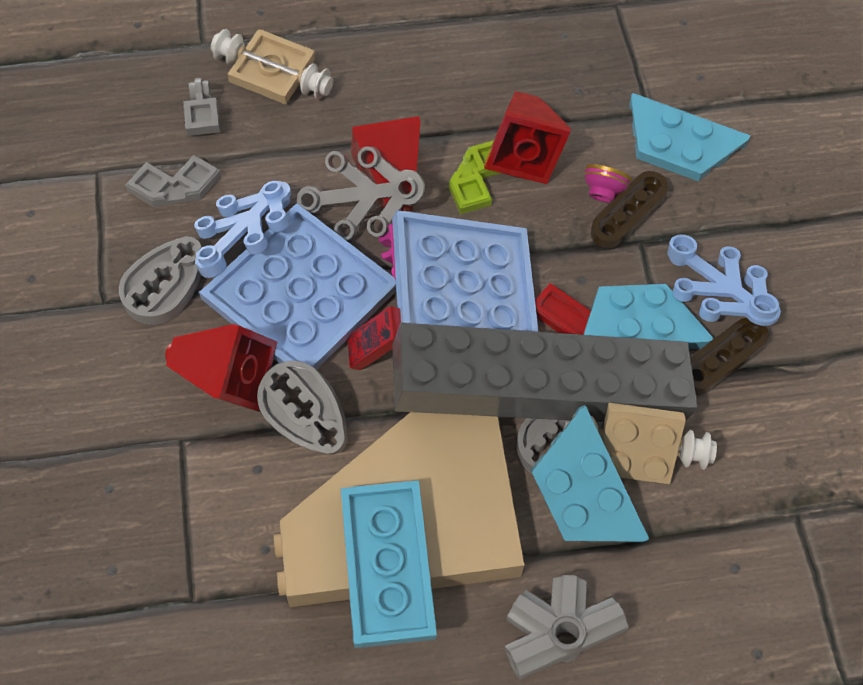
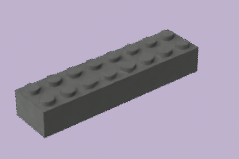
(535, 373)

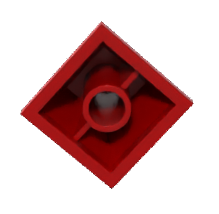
(528, 140)
(397, 144)
(223, 362)

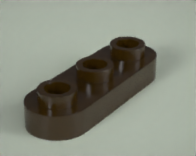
(633, 199)
(733, 348)

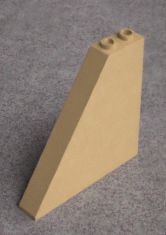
(463, 501)

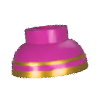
(605, 182)

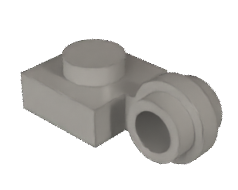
(201, 111)

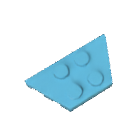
(681, 139)
(644, 313)
(585, 486)

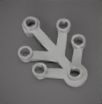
(366, 192)

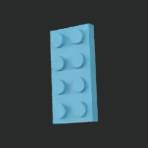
(387, 564)

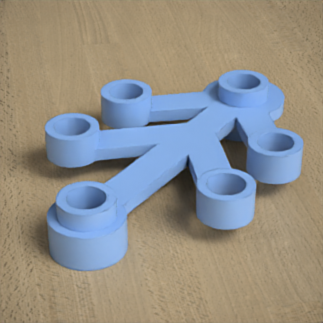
(272, 197)
(757, 307)

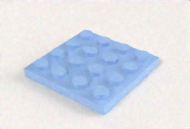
(463, 273)
(301, 290)

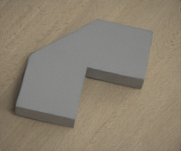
(187, 185)

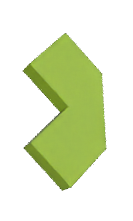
(467, 182)

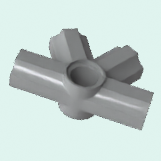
(566, 614)

